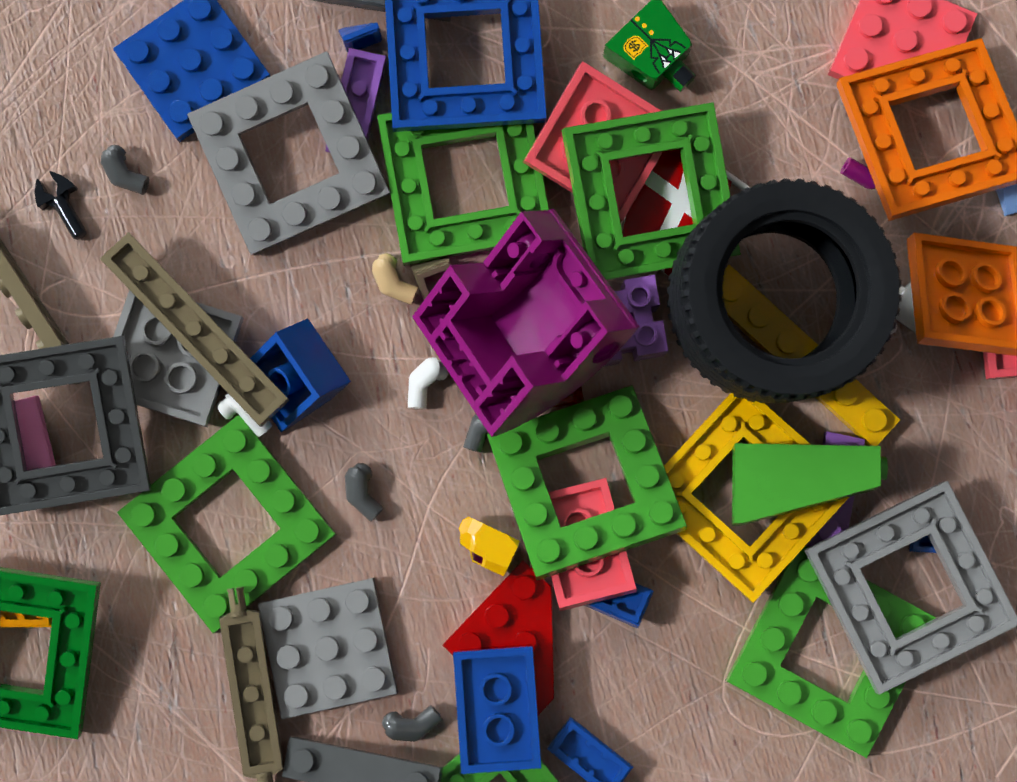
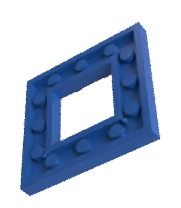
(425, 108)

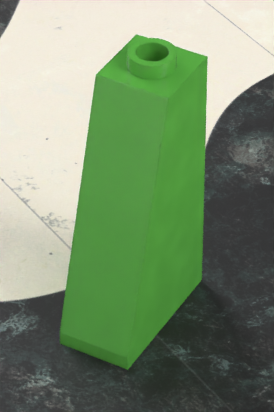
(794, 477)

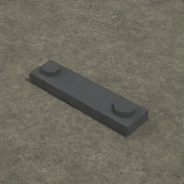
(326, 762)

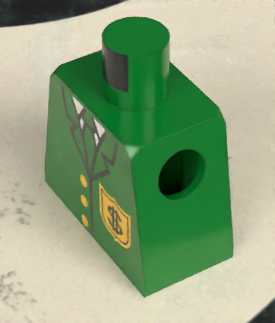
(652, 48)

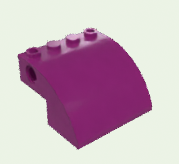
(524, 322)

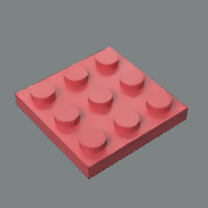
(588, 100)

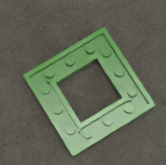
(588, 157)
(434, 239)
(228, 450)
(559, 548)
(760, 660)

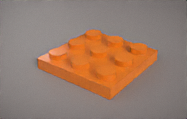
(964, 293)

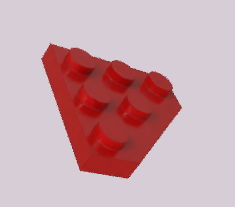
(514, 616)

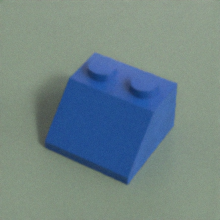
(302, 370)

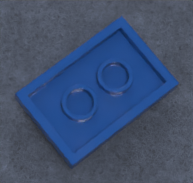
(497, 709)

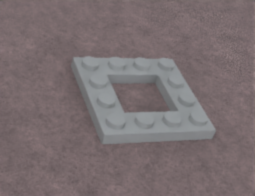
(224, 120)
(894, 660)

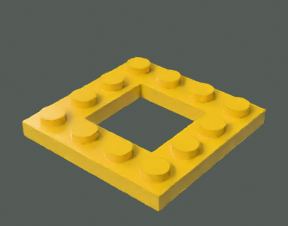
(744, 566)

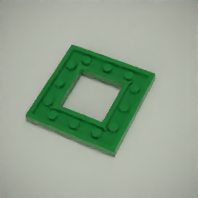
(73, 610)

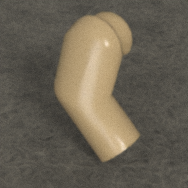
(388, 281)

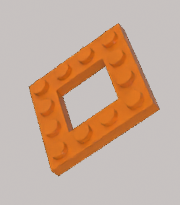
(898, 184)

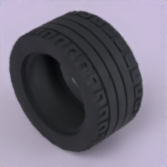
(862, 275)

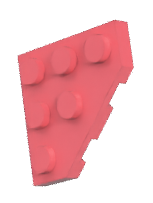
(899, 30)

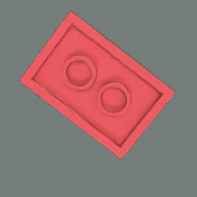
(601, 578)

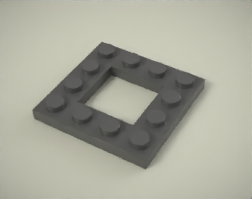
(124, 459)

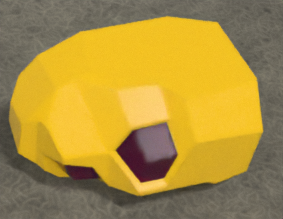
(487, 545)

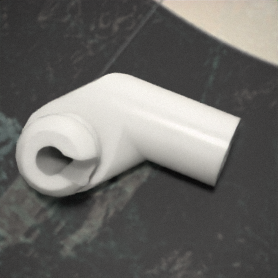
(421, 379)
(229, 407)

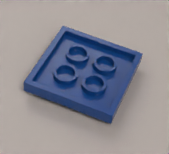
(189, 61)

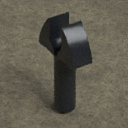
(61, 203)

